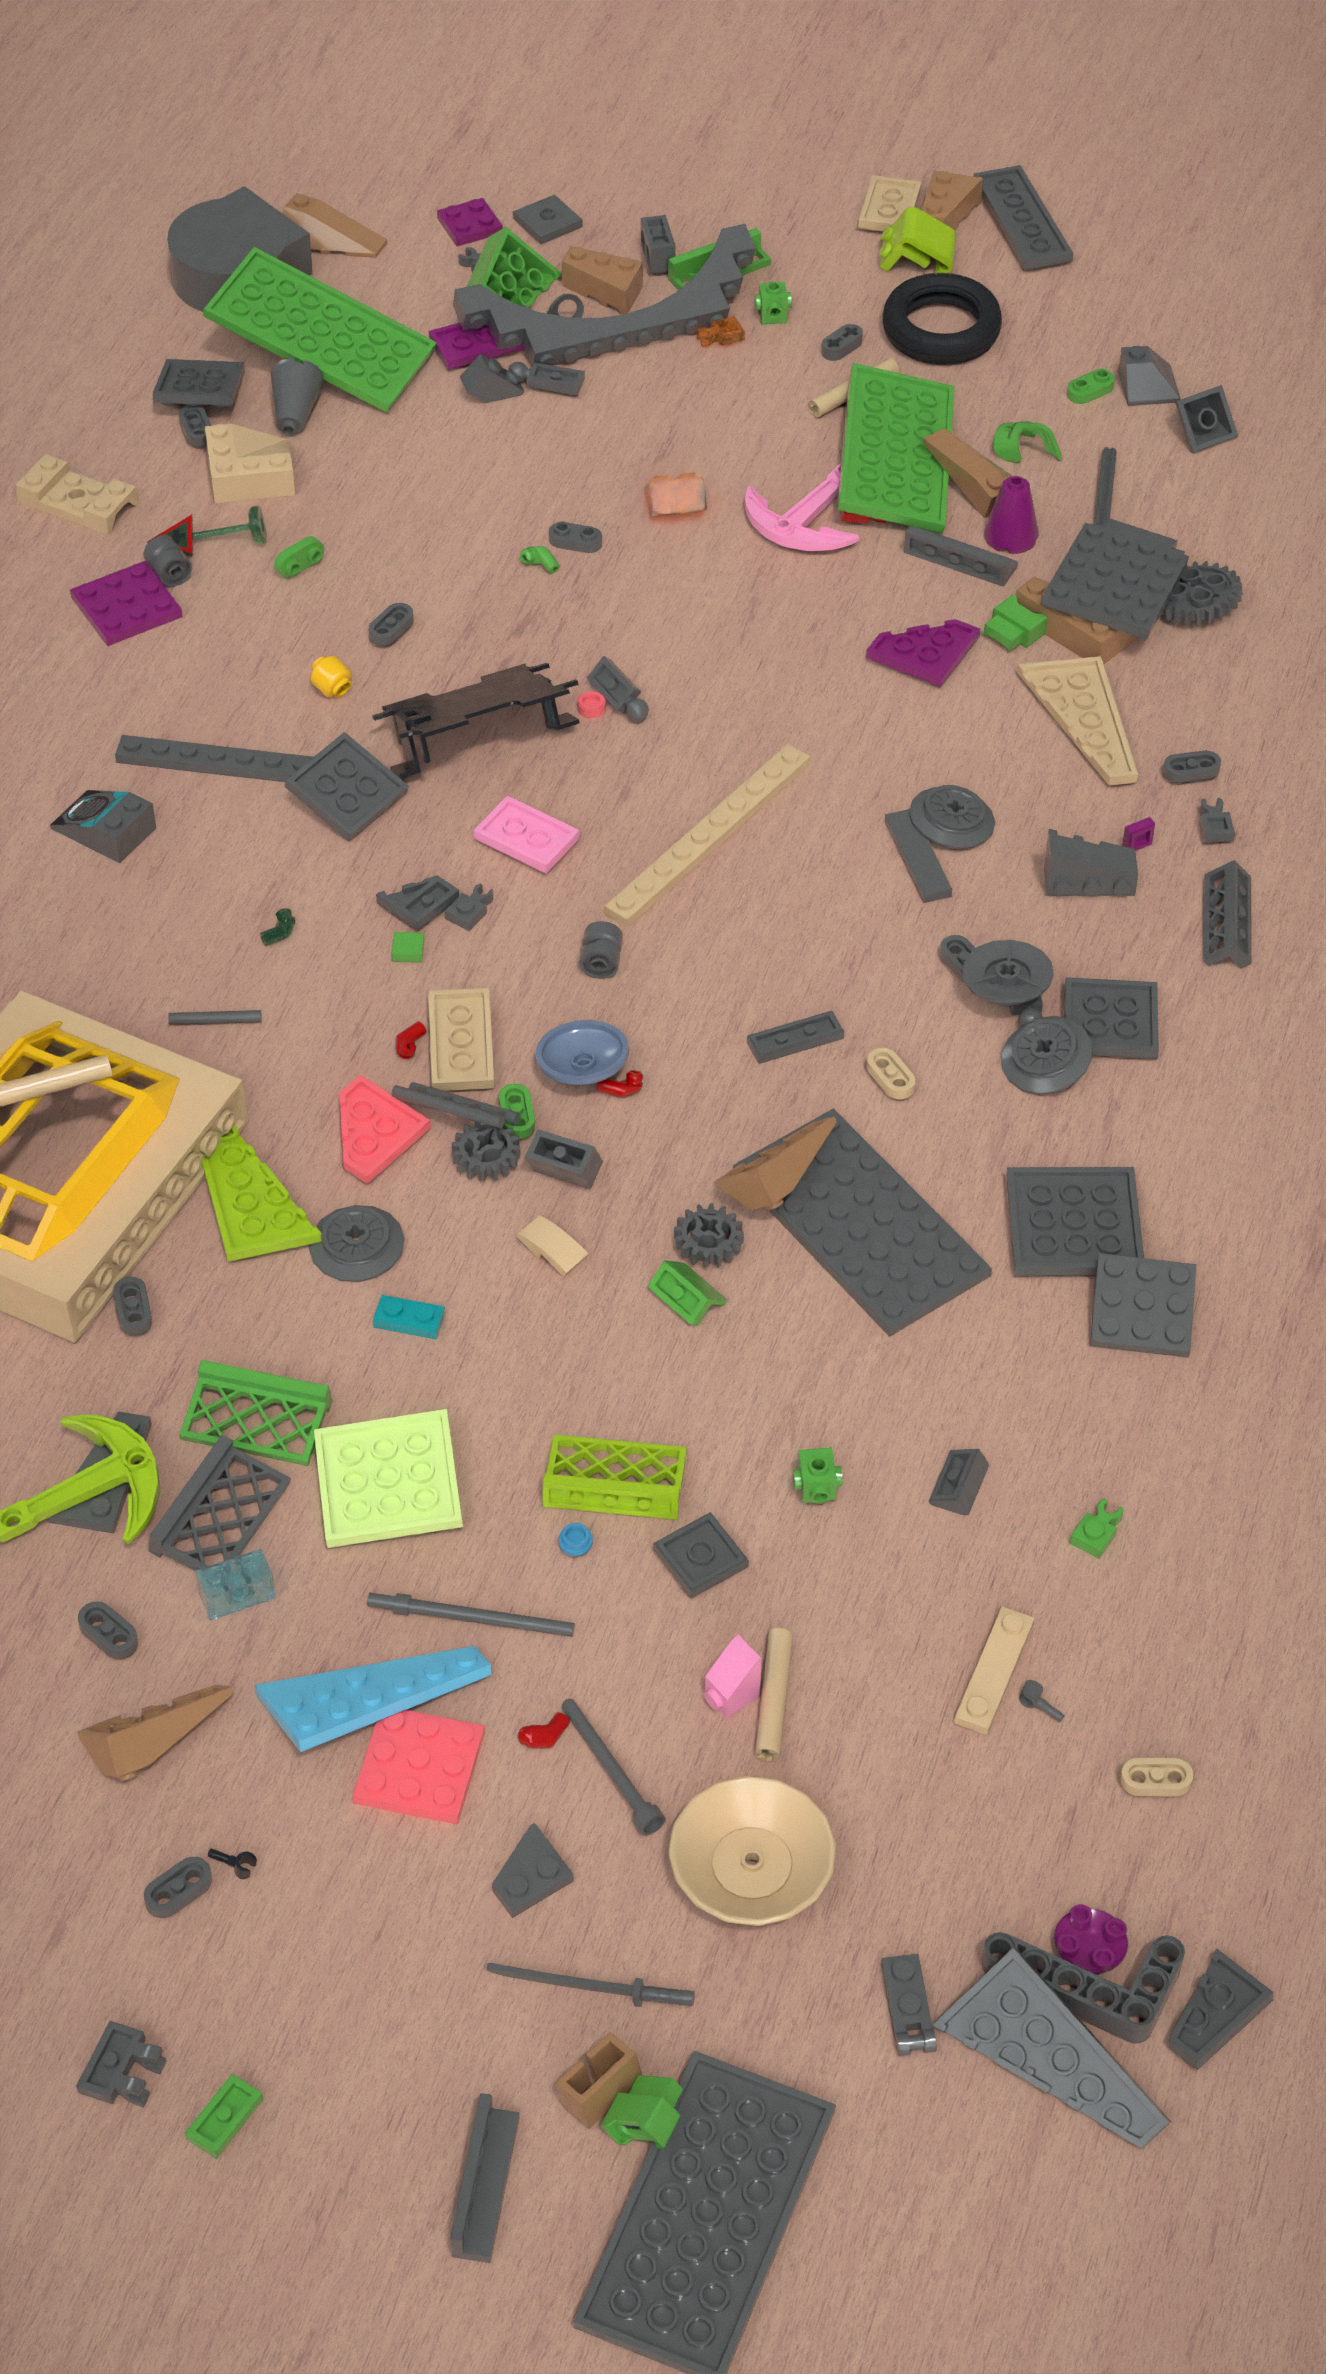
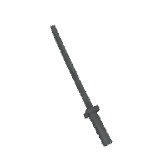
(637, 1991)

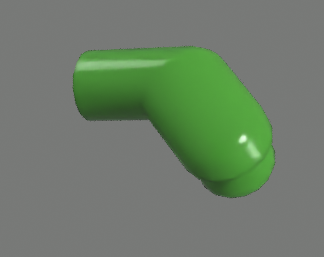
(540, 555)

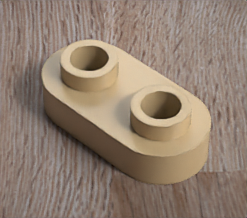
(895, 1078)
(1155, 1777)

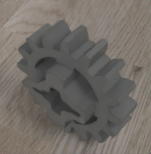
(485, 1150)
(708, 1235)

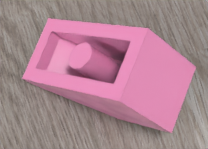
(733, 1678)

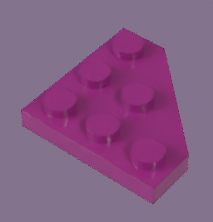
(925, 651)

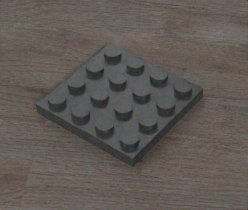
(1071, 1216)

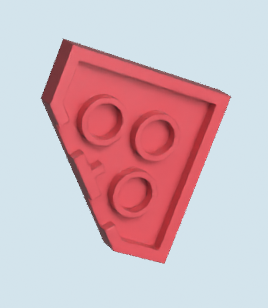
(375, 1128)

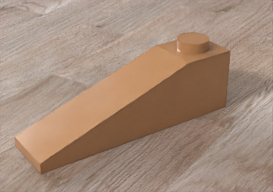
(332, 229)
(970, 470)
(777, 1169)
(133, 1743)

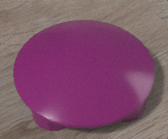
(1091, 1939)

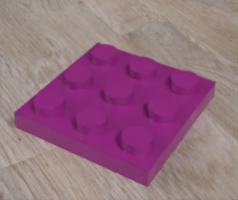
(126, 603)

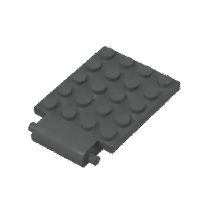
(1117, 577)

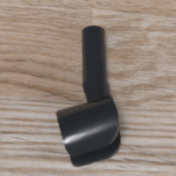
(235, 1862)

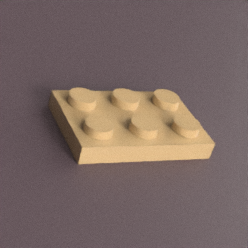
(887, 201)

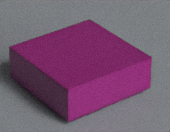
(1139, 834)

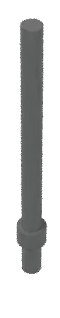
(403, 1604)

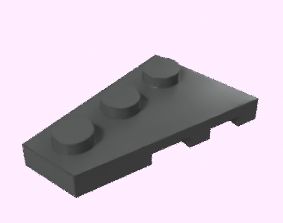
(1219, 2010)

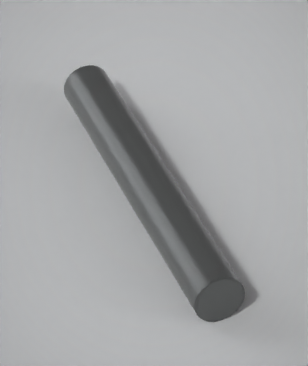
(215, 1017)

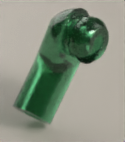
(282, 928)

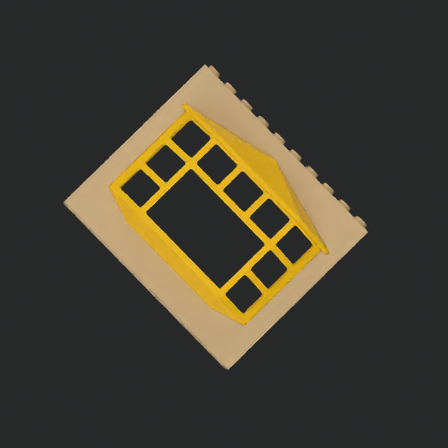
(130, 1179)

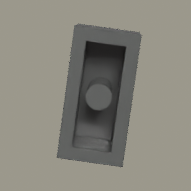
(564, 1159)

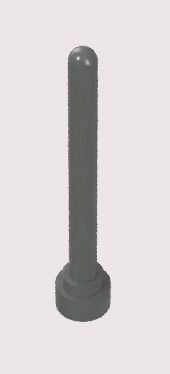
(646, 1816)

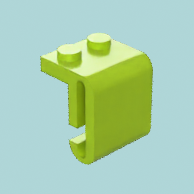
(918, 238)

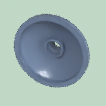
(582, 1052)

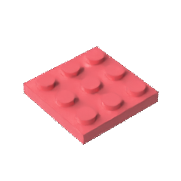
(419, 1765)

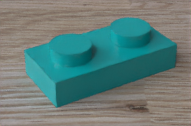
(409, 1317)

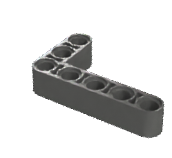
(1092, 1988)

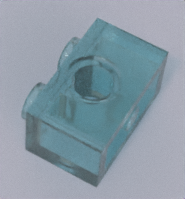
(235, 1584)

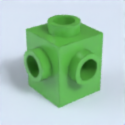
(773, 302)
(817, 1475)

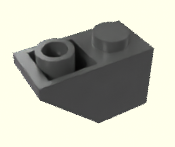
(490, 381)

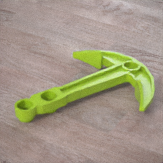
(102, 1476)

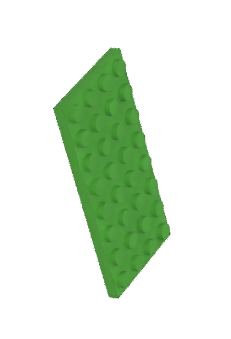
(319, 324)
(884, 461)

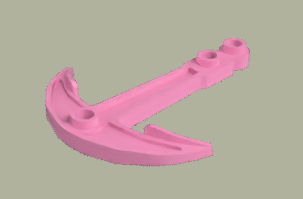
(791, 528)

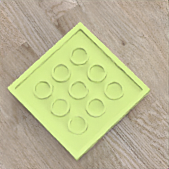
(387, 1478)

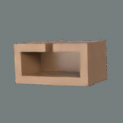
(614, 2071)

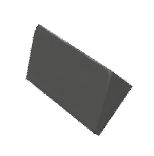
(960, 1481)

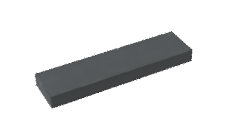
(918, 857)

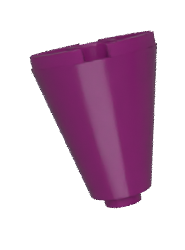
(1013, 518)

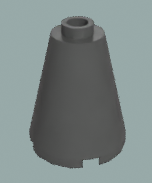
(294, 393)

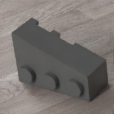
(1088, 868)

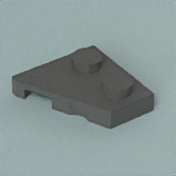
(419, 901)
(530, 1873)

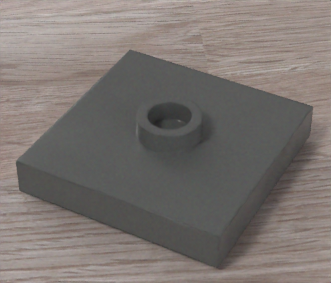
(547, 219)
(700, 1555)

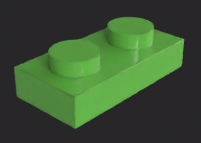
(224, 2116)

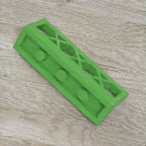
(687, 265)

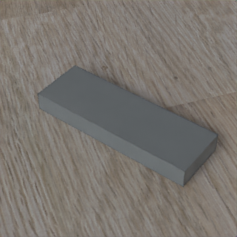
(795, 1037)

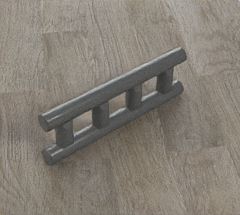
(456, 1105)

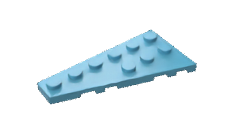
(344, 1700)

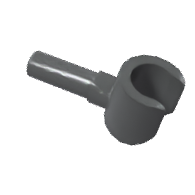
(1031, 1698)

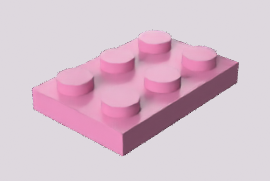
(526, 834)

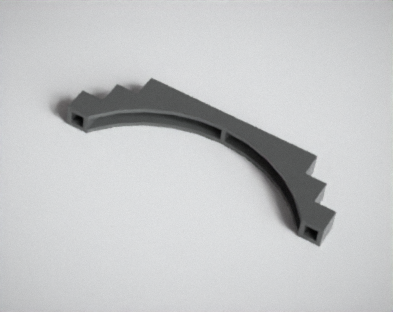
(560, 339)

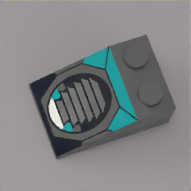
(108, 822)

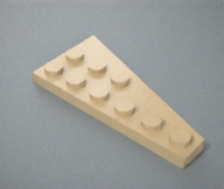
(1085, 708)

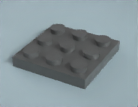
(198, 382)
(346, 786)
(1116, 1015)
(1143, 1305)

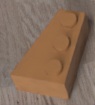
(952, 197)
(603, 276)

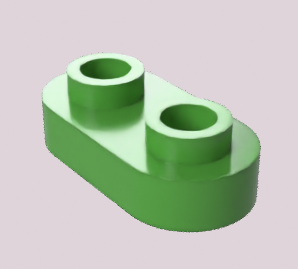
(1090, 386)
(299, 557)
(522, 1103)

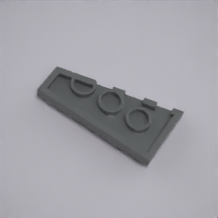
(103, 1510)

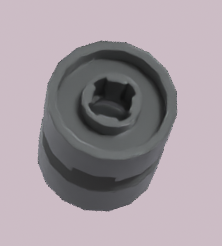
(167, 560)
(601, 950)

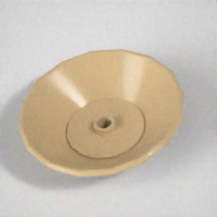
(760, 1823)

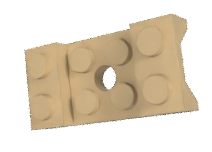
(53, 489)

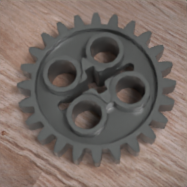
(1203, 594)

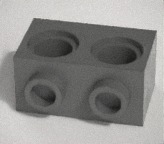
(657, 243)

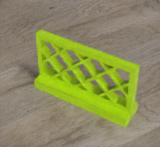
(612, 1493)

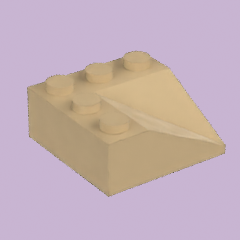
(248, 464)

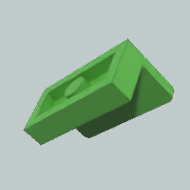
(685, 1291)

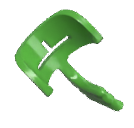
(1008, 446)

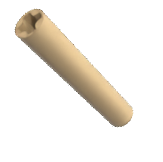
(839, 394)
(54, 1080)
(774, 1695)

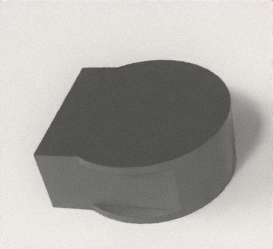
(218, 234)

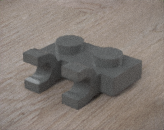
(111, 2062)

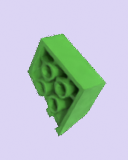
(513, 269)

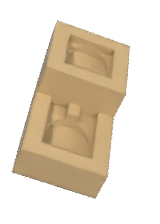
(552, 1242)

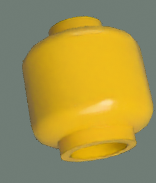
(331, 676)

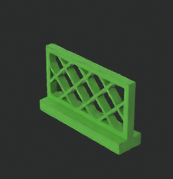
(259, 1386)

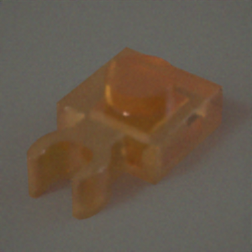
(724, 331)

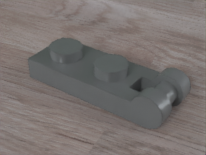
(908, 2004)

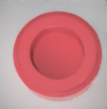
(591, 704)

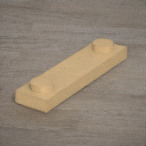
(994, 1671)

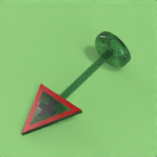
(184, 536)

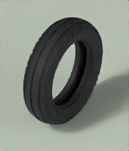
(942, 347)

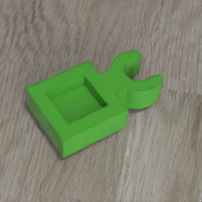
(1097, 1531)

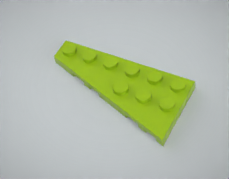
(252, 1203)

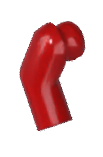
(405, 1040)
(622, 1088)
(544, 1735)

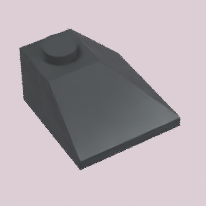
(1146, 377)
(1206, 418)

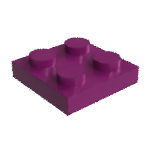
(469, 221)

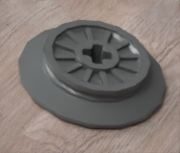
(952, 816)
(1007, 972)
(1050, 1072)
(363, 1259)

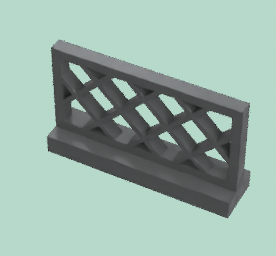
(195, 1493)

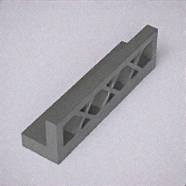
(959, 556)
(1235, 912)
(484, 2182)

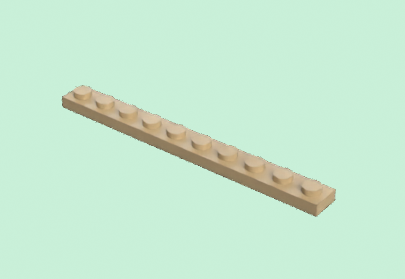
(706, 835)

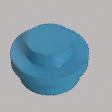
(575, 1539)

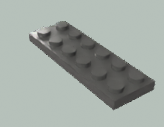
(1023, 218)

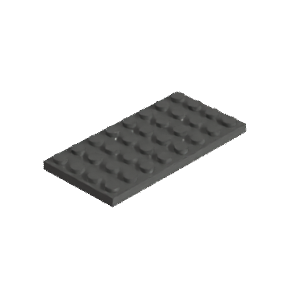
(875, 1232)
(706, 2219)

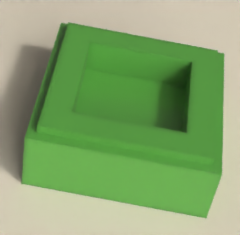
(408, 947)

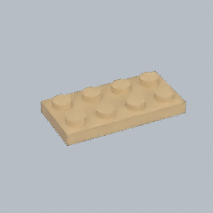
(461, 1039)

